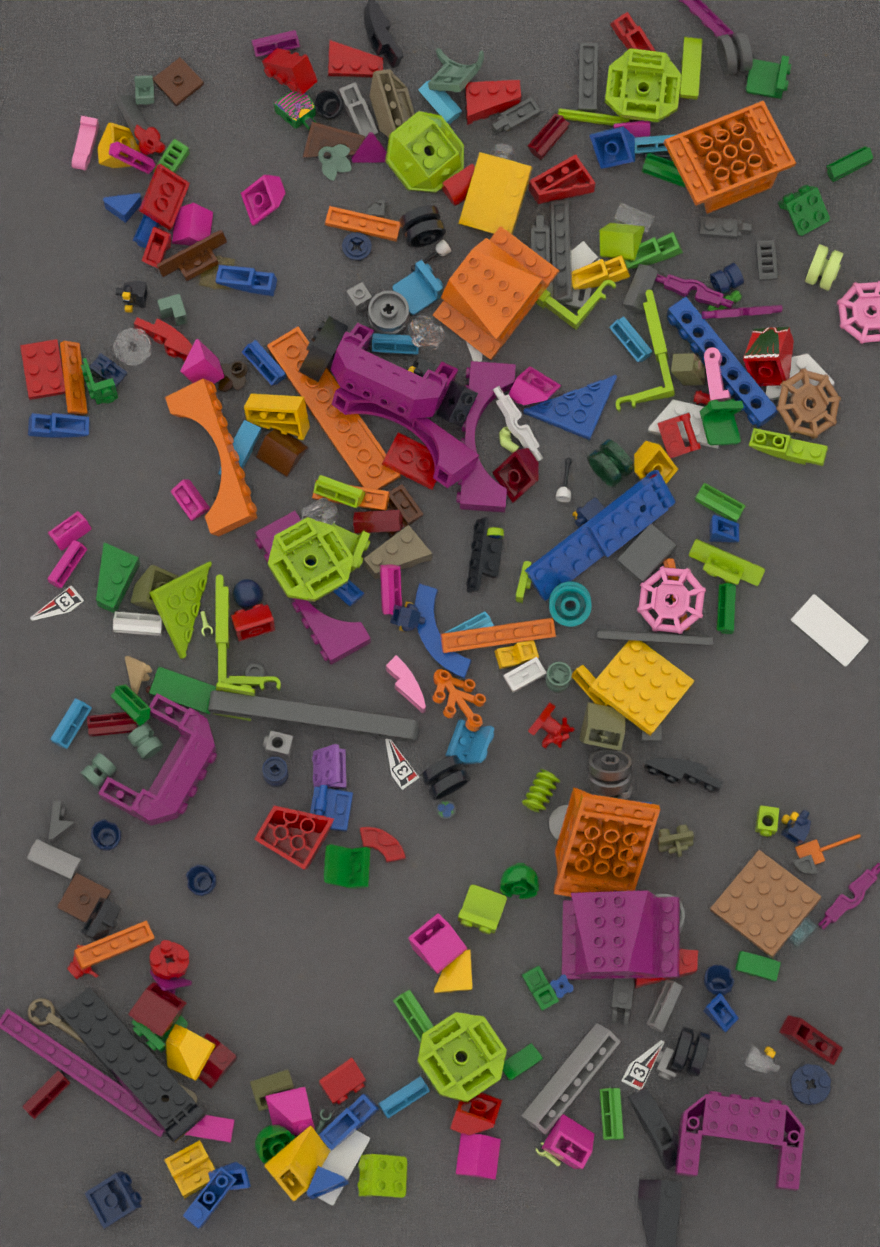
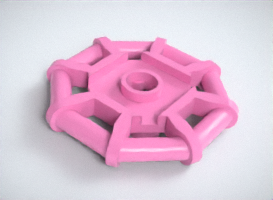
(859, 311)
(679, 607)

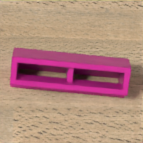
(117, 147)
(65, 562)
(390, 587)
(213, 1128)

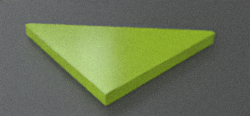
(179, 605)

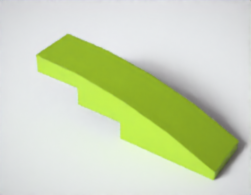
(690, 68)

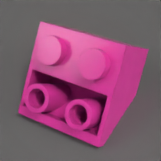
(437, 943)
(569, 1142)

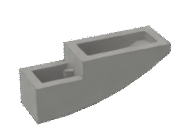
(357, 109)

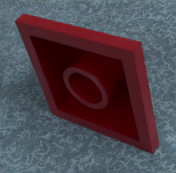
(518, 473)
(217, 1063)

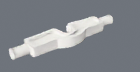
(513, 414)

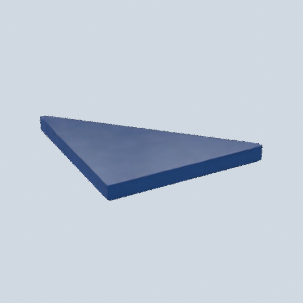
(576, 410)

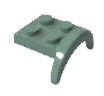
(454, 75)

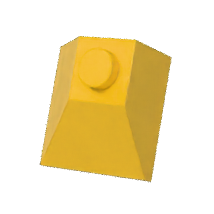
(111, 135)
(653, 457)
(187, 1052)

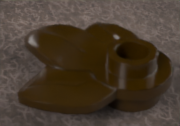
(232, 377)

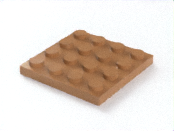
(765, 903)

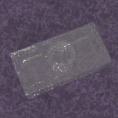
(632, 216)

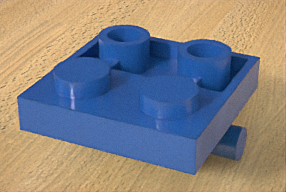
(332, 804)

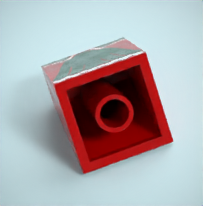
(769, 355)

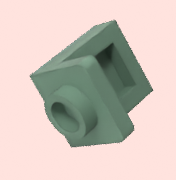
(144, 90)

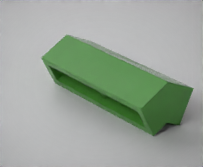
(719, 503)
(413, 1013)
(611, 1114)

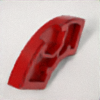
(383, 842)

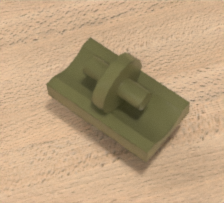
(676, 842)

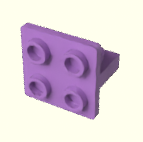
(329, 767)

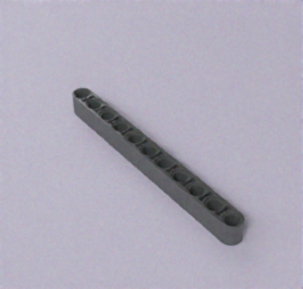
(313, 716)

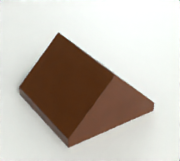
(281, 452)

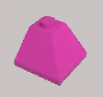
(263, 197)
(532, 387)
(290, 1110)

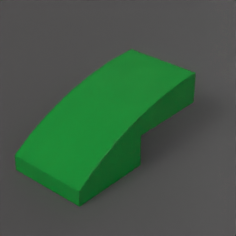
(757, 966)
(539, 987)

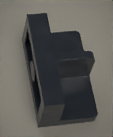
(100, 920)

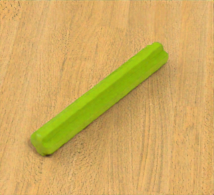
(591, 117)

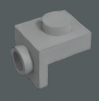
(663, 1060)

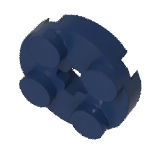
(799, 1087)

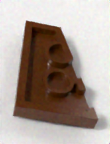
(324, 135)

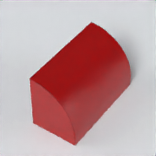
(458, 185)

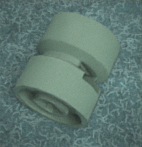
(558, 676)
(145, 741)
(103, 765)

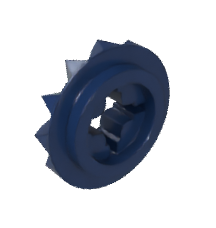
(356, 238)

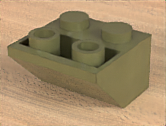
(603, 727)

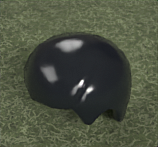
(328, 104)

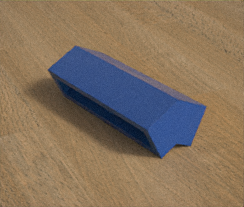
(144, 231)
(264, 363)

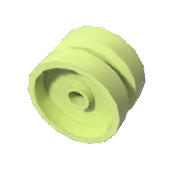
(826, 268)

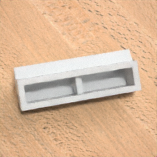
(137, 623)

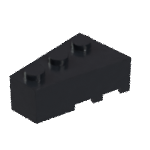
(322, 348)

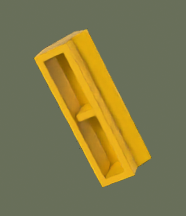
(589, 679)

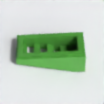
(171, 151)

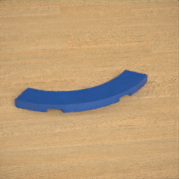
(431, 637)

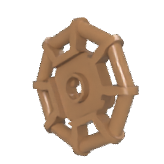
(799, 407)

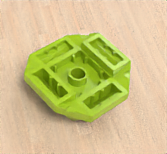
(647, 71)
(407, 154)
(310, 541)
(475, 1040)

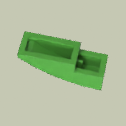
(656, 251)

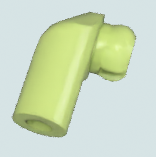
(505, 440)

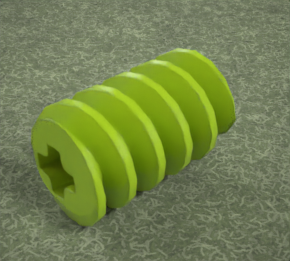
(540, 790)

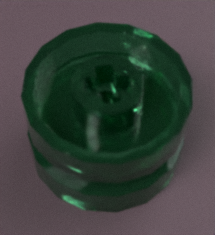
(610, 463)

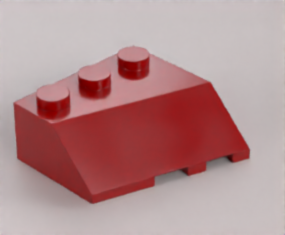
(294, 834)

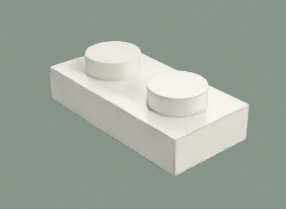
(524, 674)

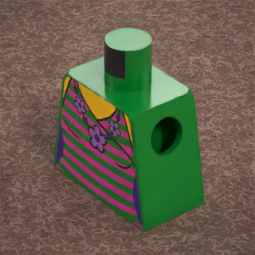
(296, 109)

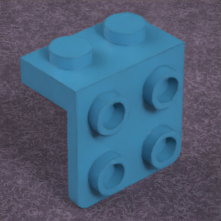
(420, 288)
(470, 745)

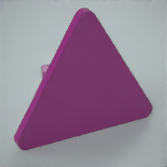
(370, 151)
(171, 984)

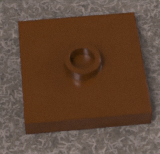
(178, 81)
(82, 897)

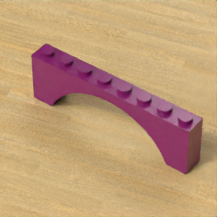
(450, 456)
(478, 488)
(333, 636)

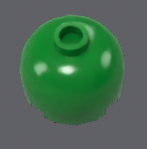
(519, 880)
(272, 1141)

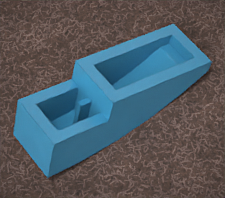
(245, 441)

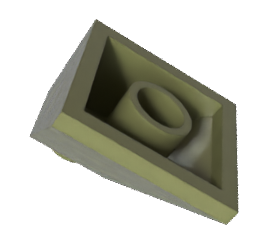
(150, 580)

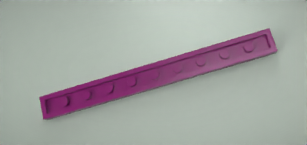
(76, 1068)

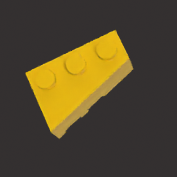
(278, 412)

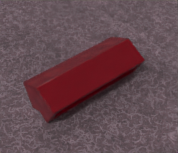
(548, 136)
(377, 521)
(110, 724)
(46, 1094)

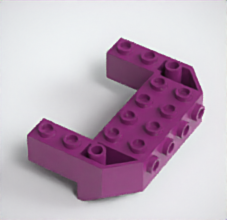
(386, 382)
(179, 774)
(744, 1121)

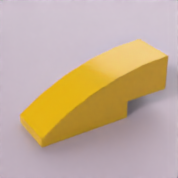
(599, 271)

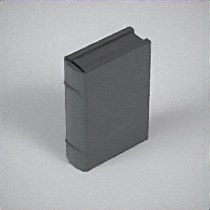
(646, 554)

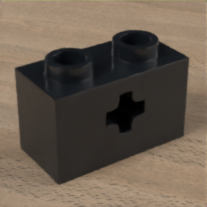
(457, 403)

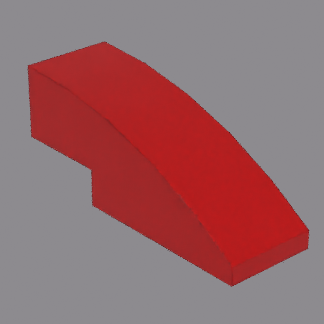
(630, 34)

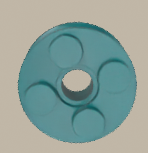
(565, 592)

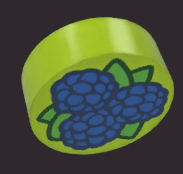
(496, 533)

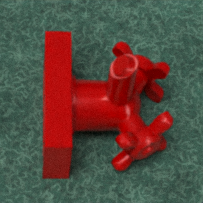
(552, 727)

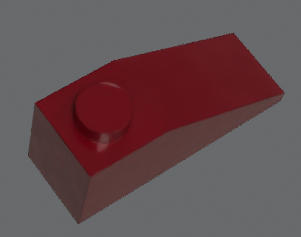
(810, 1039)

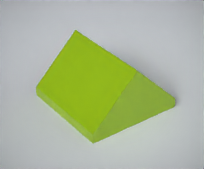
(620, 240)

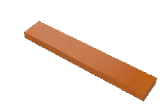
(497, 635)

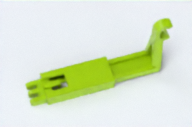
(574, 321)
(661, 357)
(222, 641)

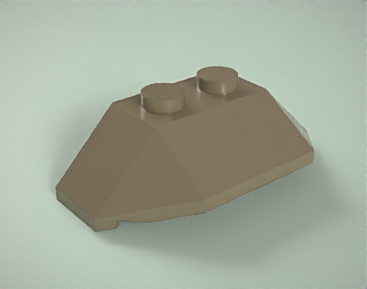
(390, 101)

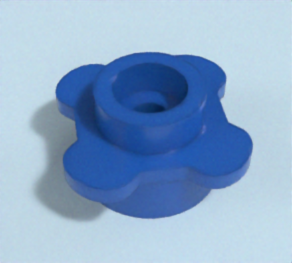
(561, 991)

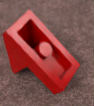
(156, 247)

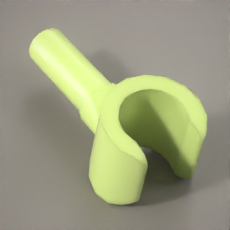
(205, 623)
(549, 1156)

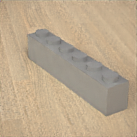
(571, 1078)

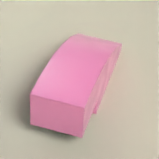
(406, 683)

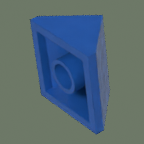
(614, 147)

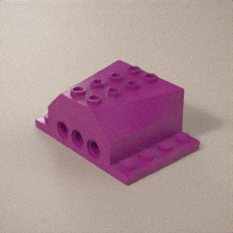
(620, 935)

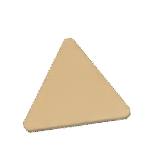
(137, 672)

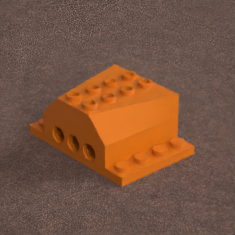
(730, 157)
(494, 291)
(602, 843)

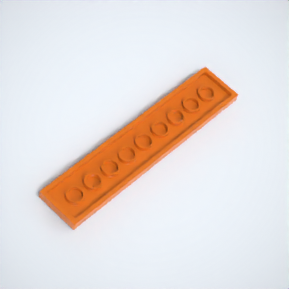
(346, 432)

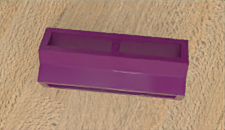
(268, 44)

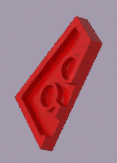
(351, 62)

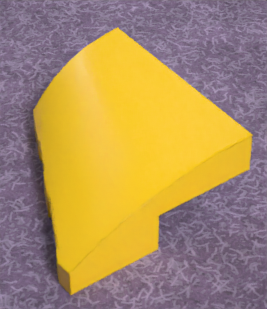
(456, 975)

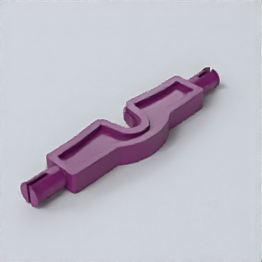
(703, 294)
(736, 312)
(843, 903)

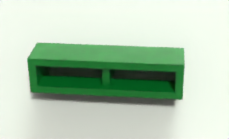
(849, 163)
(662, 169)
(726, 608)
(131, 704)

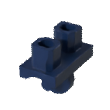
(108, 369)

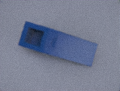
(209, 1198)

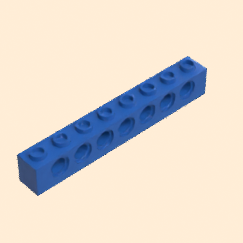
(685, 310)

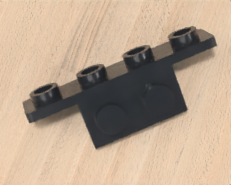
(484, 556)

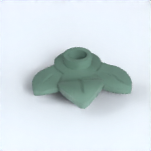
(336, 162)

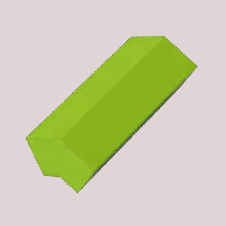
(338, 491)

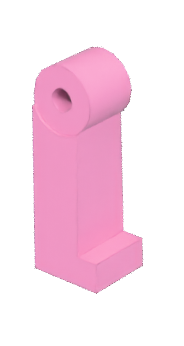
(85, 142)
(712, 363)

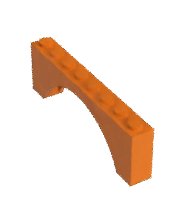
(233, 502)

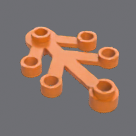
(444, 679)

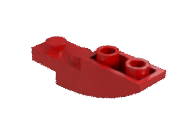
(175, 343)

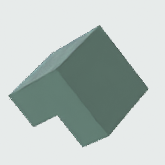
(174, 307)

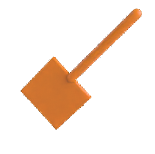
(812, 848)

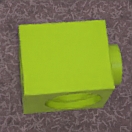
(767, 812)

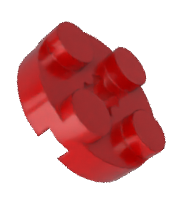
(172, 969)

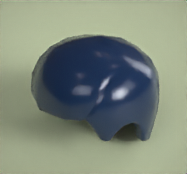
(247, 593)
(105, 835)
(201, 880)
(718, 980)

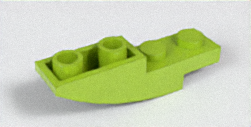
(788, 449)

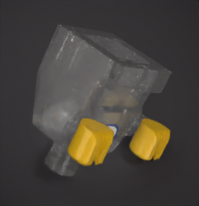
(761, 1060)

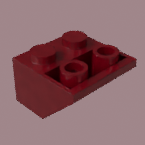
(157, 1009)

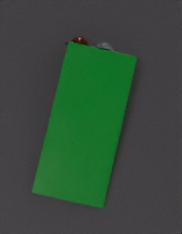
(181, 689)

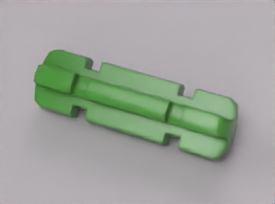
(735, 296)

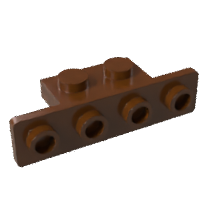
(195, 258)

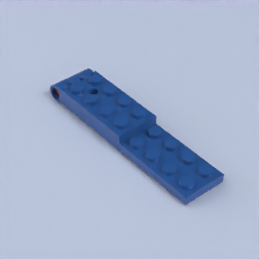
(602, 534)

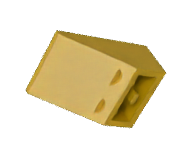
(298, 1162)

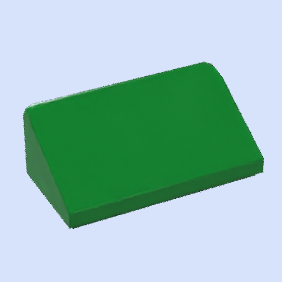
(521, 1062)

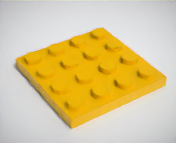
(641, 685)

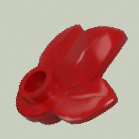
(149, 140)

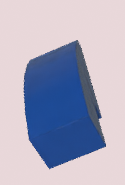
(246, 279)
(58, 425)
(349, 1121)

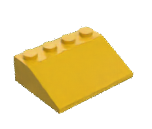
(495, 194)

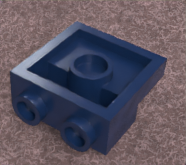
(114, 1199)

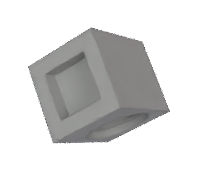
(358, 297)
(283, 751)

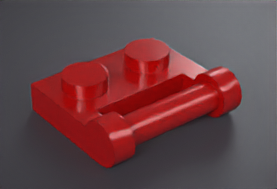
(672, 436)

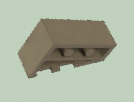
(402, 549)

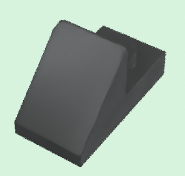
(58, 827)

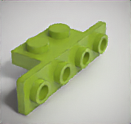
(725, 565)

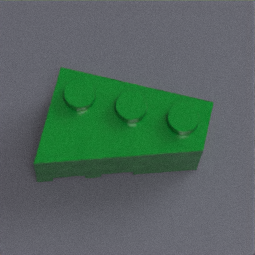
(115, 577)

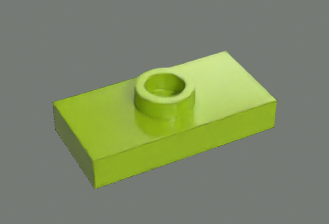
(524, 582)

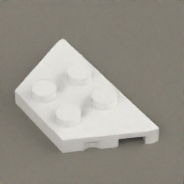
(797, 363)
(678, 408)

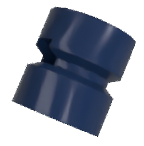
(728, 278)
(275, 771)

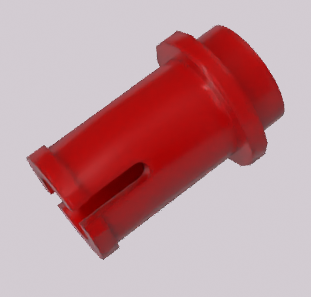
(701, 397)

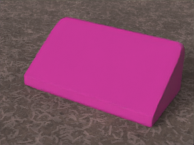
(638, 129)
(190, 499)
(69, 530)

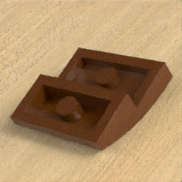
(401, 500)

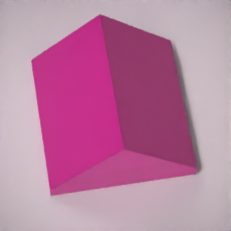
(192, 224)
(202, 364)
(478, 1156)

